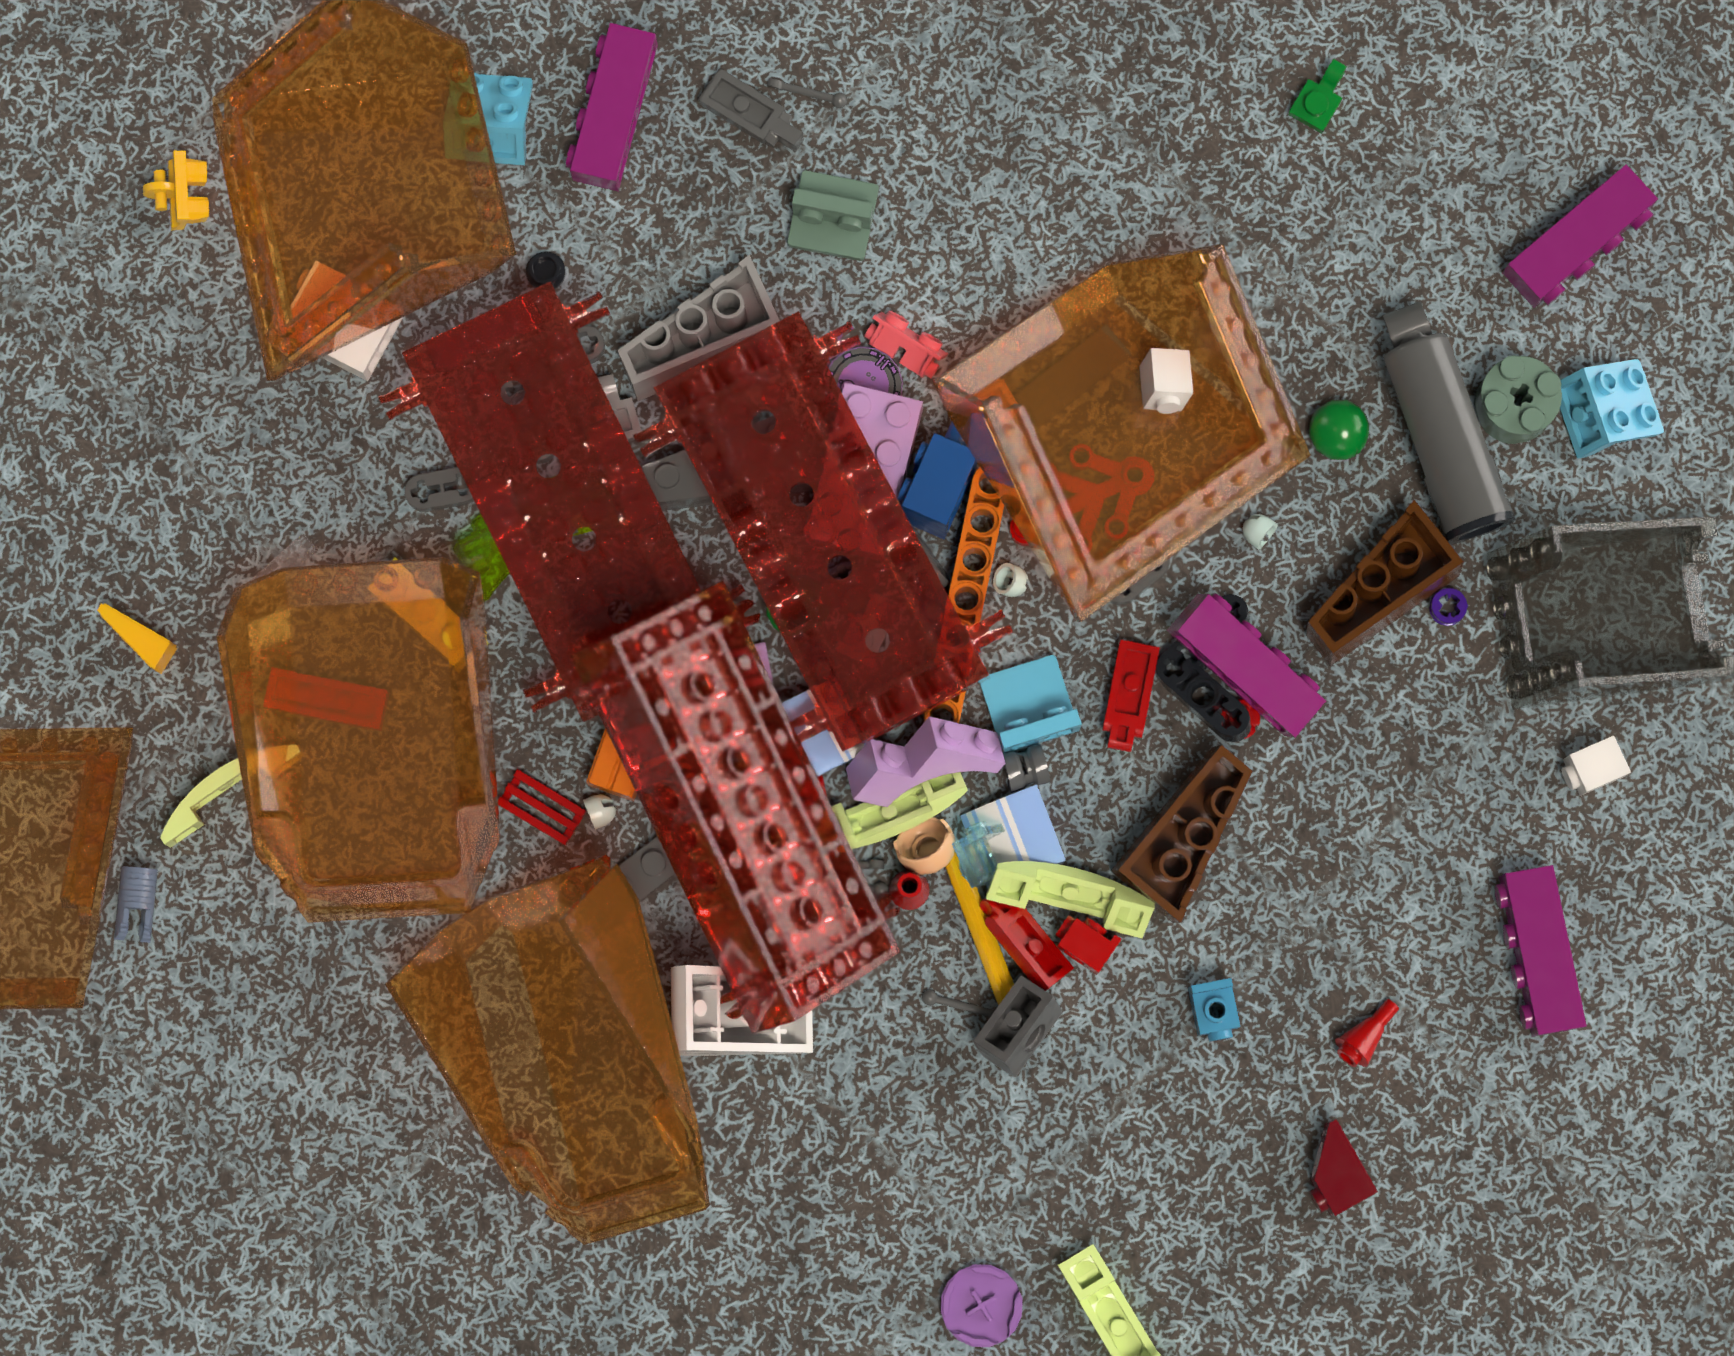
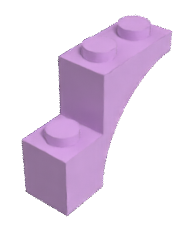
(938, 748)

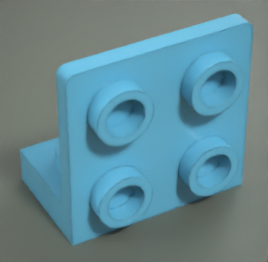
(505, 111)
(1608, 406)
(1029, 704)

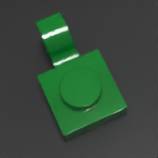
(1317, 101)

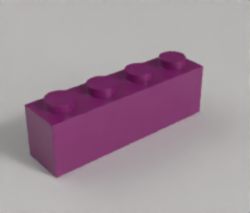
(613, 106)
(1580, 236)
(1246, 664)
(1541, 951)

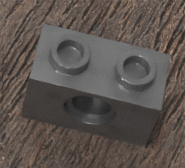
(1018, 1026)

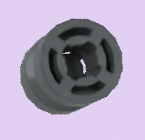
(1034, 765)

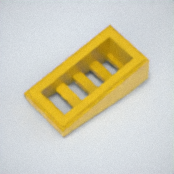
(148, 644)

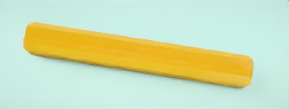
(984, 940)

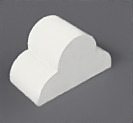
(705, 1029)

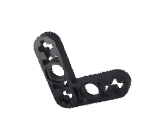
(1195, 677)

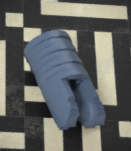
(136, 891)

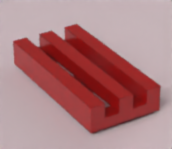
(511, 789)

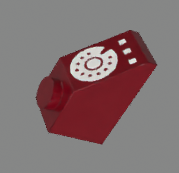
(1338, 1173)

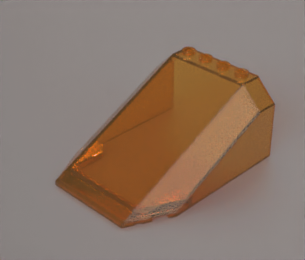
(392, 716)
(563, 1050)

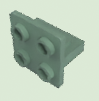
(832, 215)

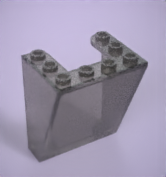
(1604, 611)

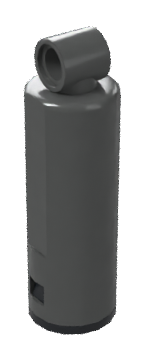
(1444, 428)

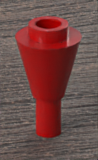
(1360, 1042)

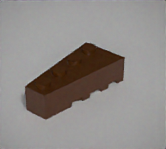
(1385, 585)
(1184, 834)

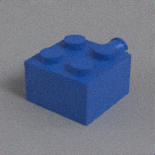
(940, 483)

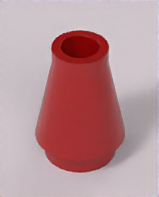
(906, 900)

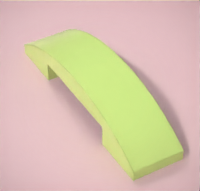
(184, 818)
(874, 823)
(1073, 890)
(1106, 1305)

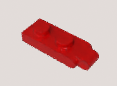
(1130, 693)
(1026, 943)

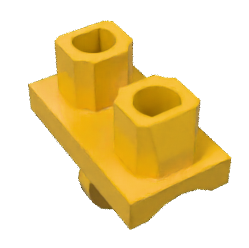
(181, 173)

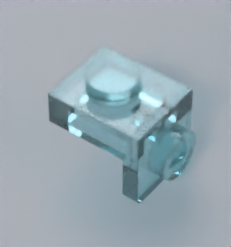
(975, 855)

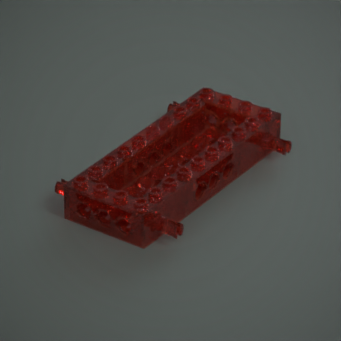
(536, 516)
(850, 516)
(737, 807)

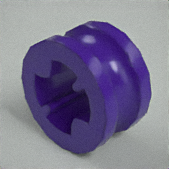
(1460, 608)

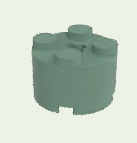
(1539, 393)

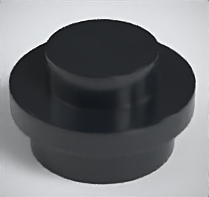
(545, 268)

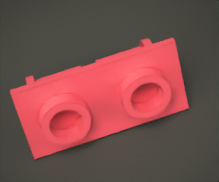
(920, 349)

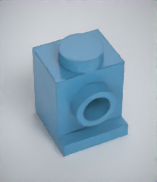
(1214, 992)

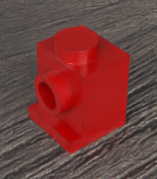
(1086, 943)

